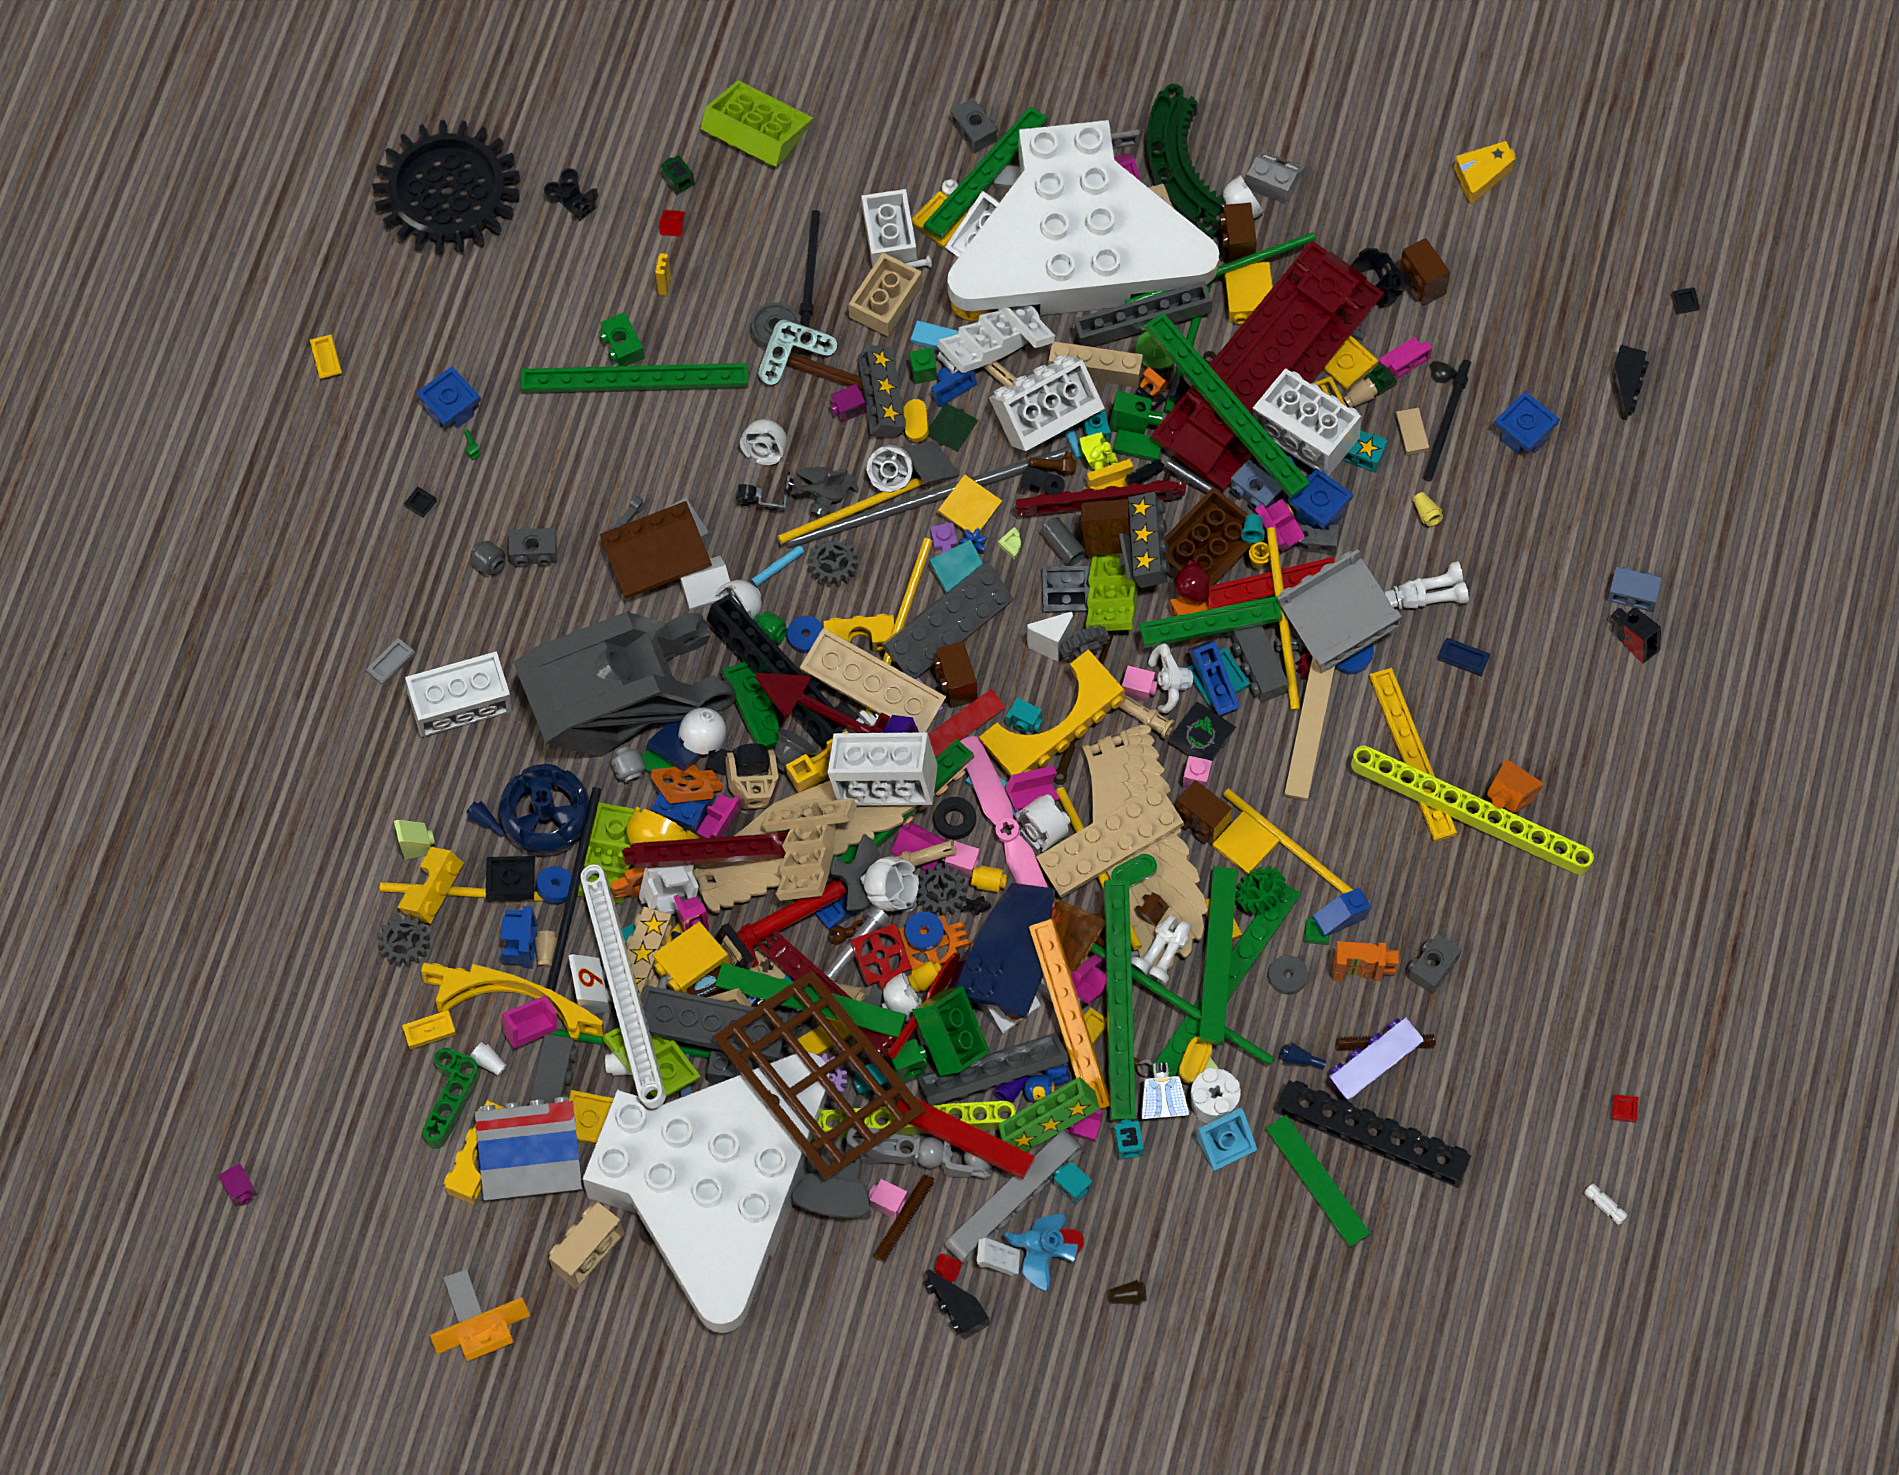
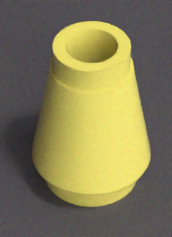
(1429, 511)

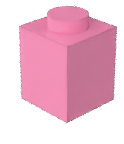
(1139, 683)
(1198, 770)
(964, 860)
(887, 1198)

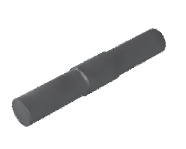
(1189, 476)

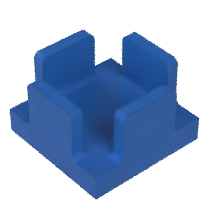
(449, 399)
(1526, 424)
(1321, 501)
(518, 931)

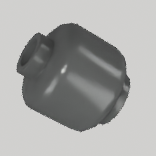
(488, 558)

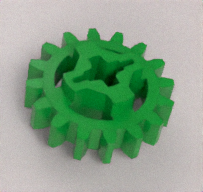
(1261, 889)

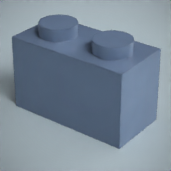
(1634, 589)

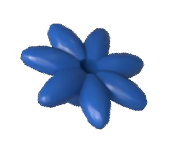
(975, 538)

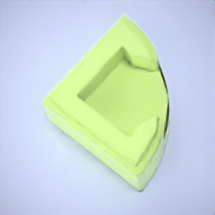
(1011, 543)

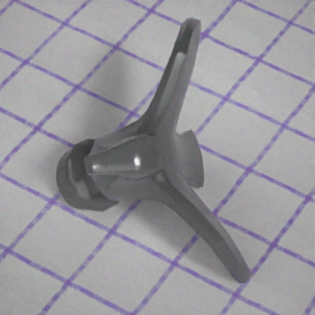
(826, 486)
(851, 873)

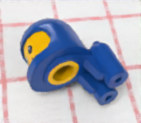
(1042, 1085)

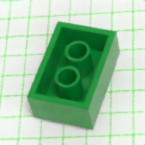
(951, 1030)

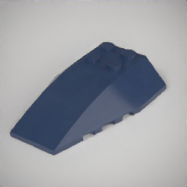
(1002, 959)

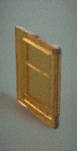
(1076, 931)

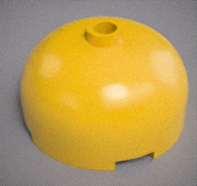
(652, 827)

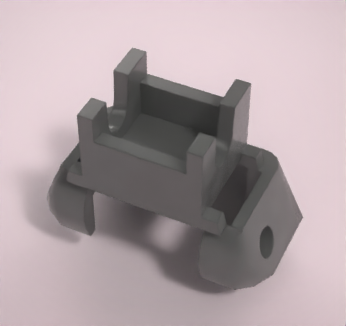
(838, 1196)

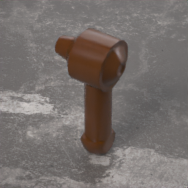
(1066, 464)

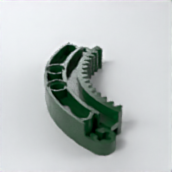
(1168, 133)

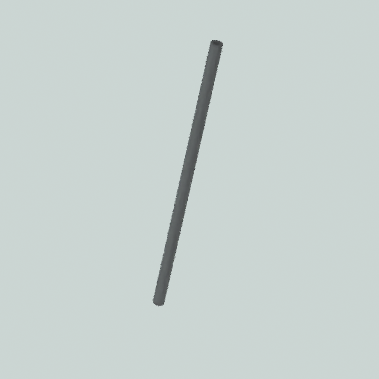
(918, 500)

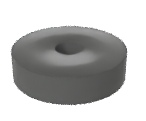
(1288, 964)

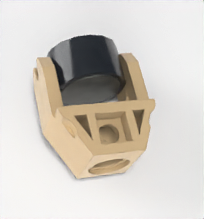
(752, 760)

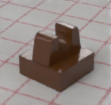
(1153, 909)

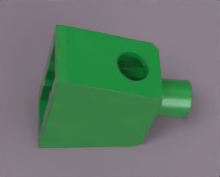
(1132, 413)

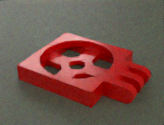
(887, 974)

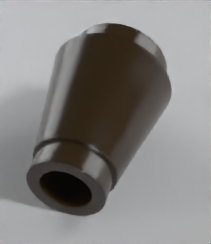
(1129, 1293)

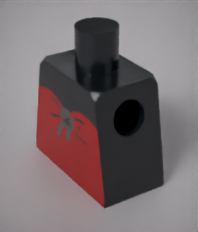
(1638, 633)

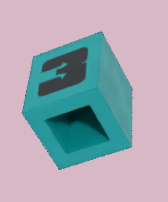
(862, 1087)
(1128, 1139)
(1072, 1182)

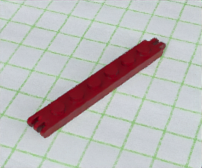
(1070, 501)
(705, 850)
(798, 965)

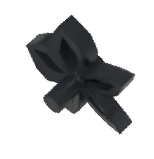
(976, 905)

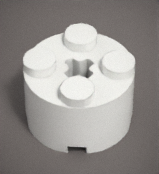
(1043, 823)
(1212, 1083)

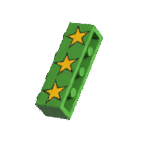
(1050, 1115)

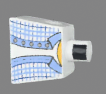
(1163, 1095)

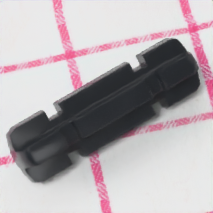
(1145, 472)

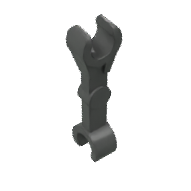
(635, 507)

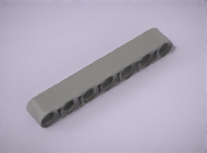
(1013, 1196)

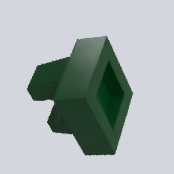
(1382, 379)

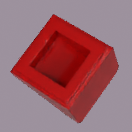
(672, 223)

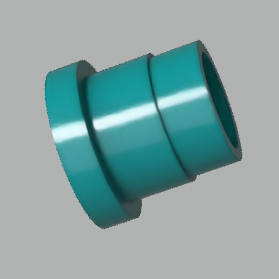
(1253, 529)

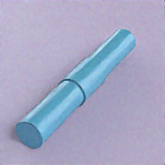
(1073, 441)
(777, 566)

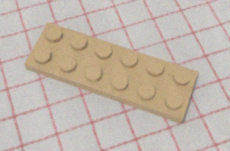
(871, 680)
(1110, 841)

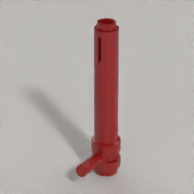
(754, 933)

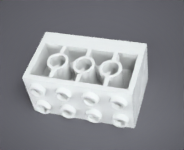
(1046, 402)
(1308, 421)
(458, 694)
(883, 768)

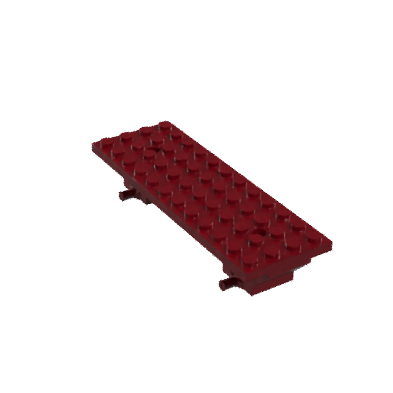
(1292, 328)

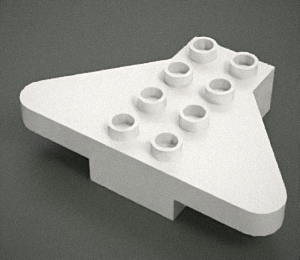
(1077, 233)
(708, 1182)

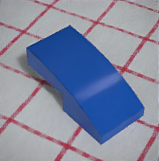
(836, 912)

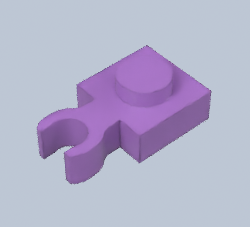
(943, 537)

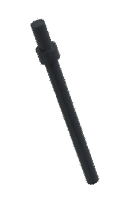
(806, 307)
(1459, 383)

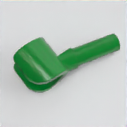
(472, 450)

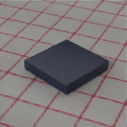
(670, 747)

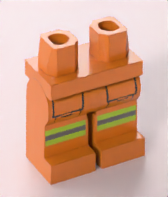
(1364, 960)

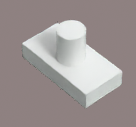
(998, 1256)

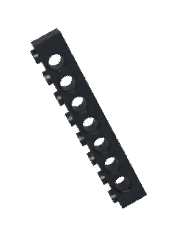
(766, 657)
(1381, 1145)

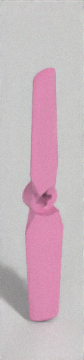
(999, 810)

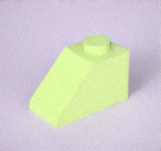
(413, 838)

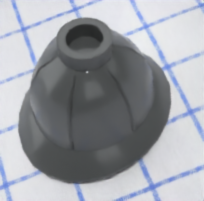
(790, 747)

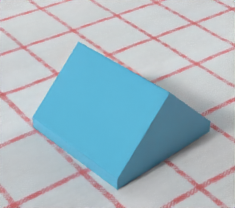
(1226, 1139)

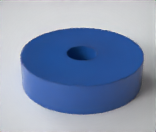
(798, 627)
(553, 875)
(924, 941)

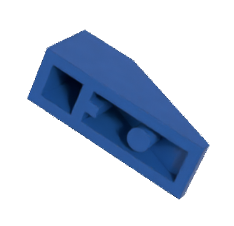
(1214, 677)

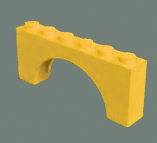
(1096, 696)

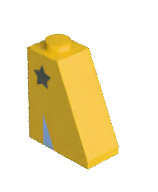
(1483, 169)

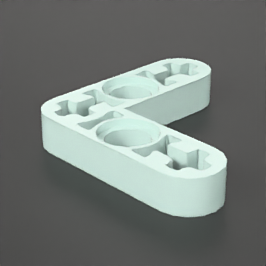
(786, 341)

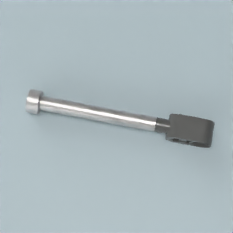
(875, 920)

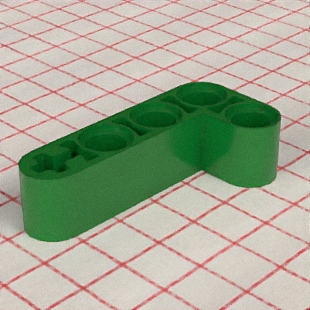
(446, 1100)

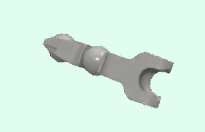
(928, 1152)

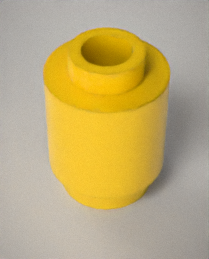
(989, 878)
(924, 975)

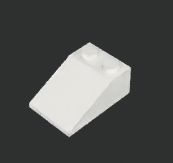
(972, 223)

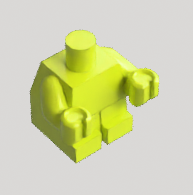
(1096, 450)

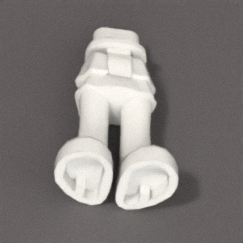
(1413, 593)

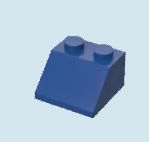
(686, 814)

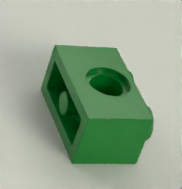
(620, 328)
(909, 1062)

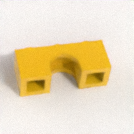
(875, 628)
(807, 771)
(426, 900)

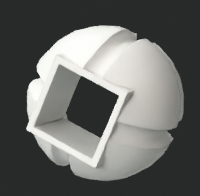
(891, 883)

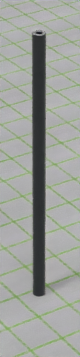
(573, 889)

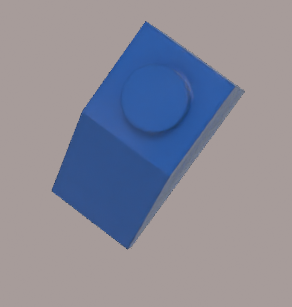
(1342, 912)

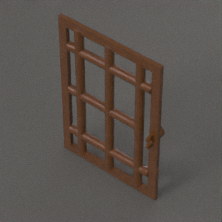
(819, 1074)

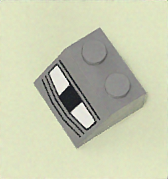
(1274, 177)

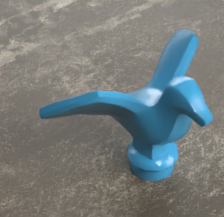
(1042, 1244)

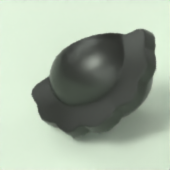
(1442, 372)

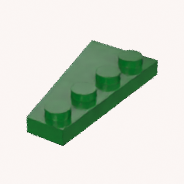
(753, 704)

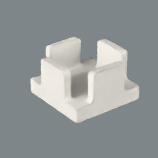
(663, 883)

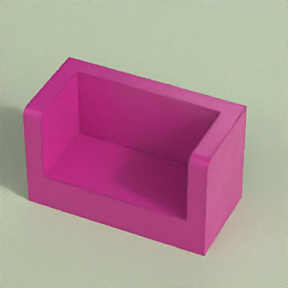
(529, 1021)

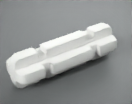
(1606, 1204)

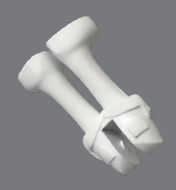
(1174, 941)

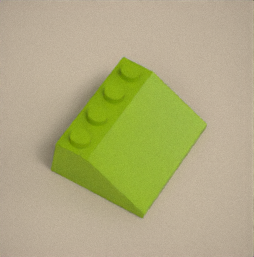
(755, 123)

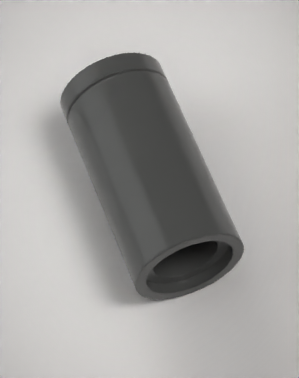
(1063, 541)

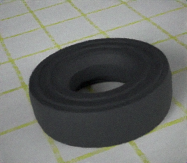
(955, 832)

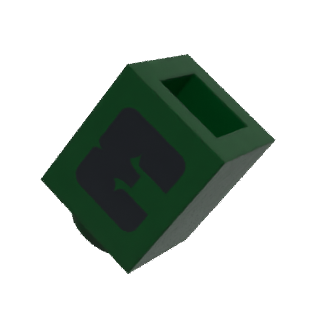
(677, 174)

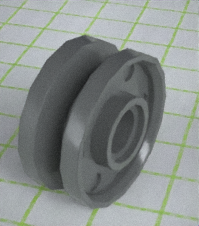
(766, 318)

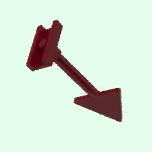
(788, 691)

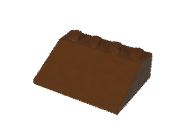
(1208, 536)
(655, 549)

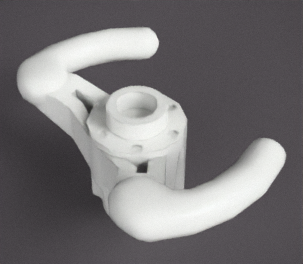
(1170, 677)

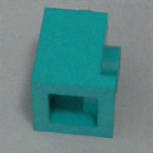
(1096, 424)
(1024, 717)

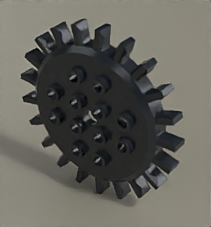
(453, 153)

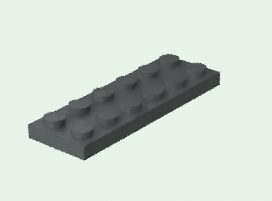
(948, 620)
(698, 1018)
(994, 1069)

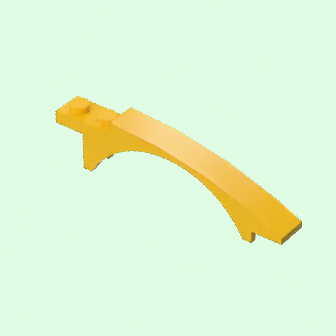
(461, 985)

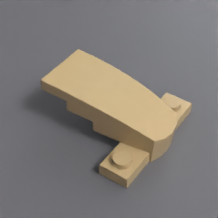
(808, 843)

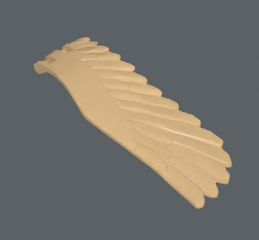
(1118, 778)
(745, 879)

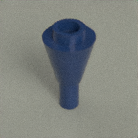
(481, 815)
(1296, 1055)

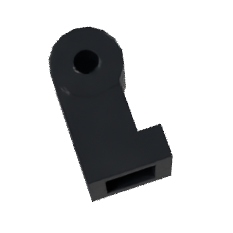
(1051, 482)

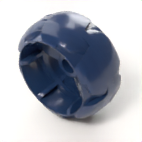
(540, 781)

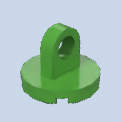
(1152, 354)

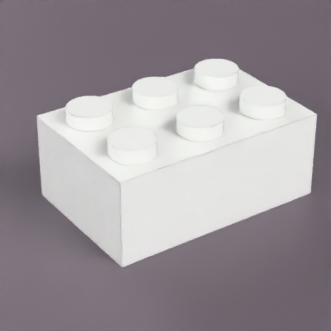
(889, 226)

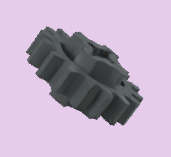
(823, 566)
(1084, 639)
(930, 891)
(396, 944)

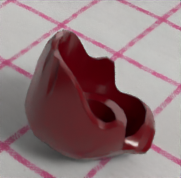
(1192, 583)

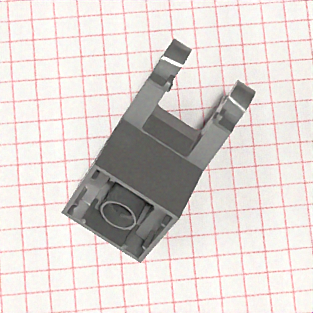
(616, 680)

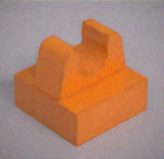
(1153, 378)

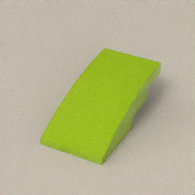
(1111, 594)
(607, 843)
(674, 1066)

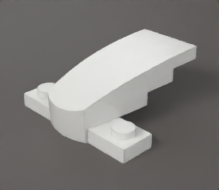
(995, 337)

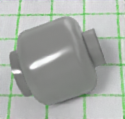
(628, 765)

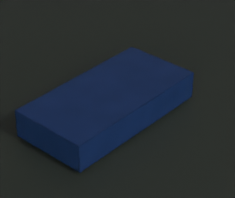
(1464, 657)

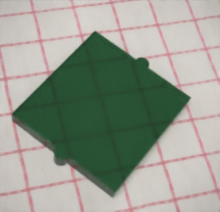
(951, 427)

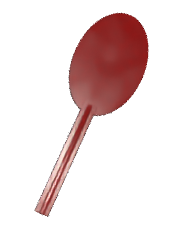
(939, 984)

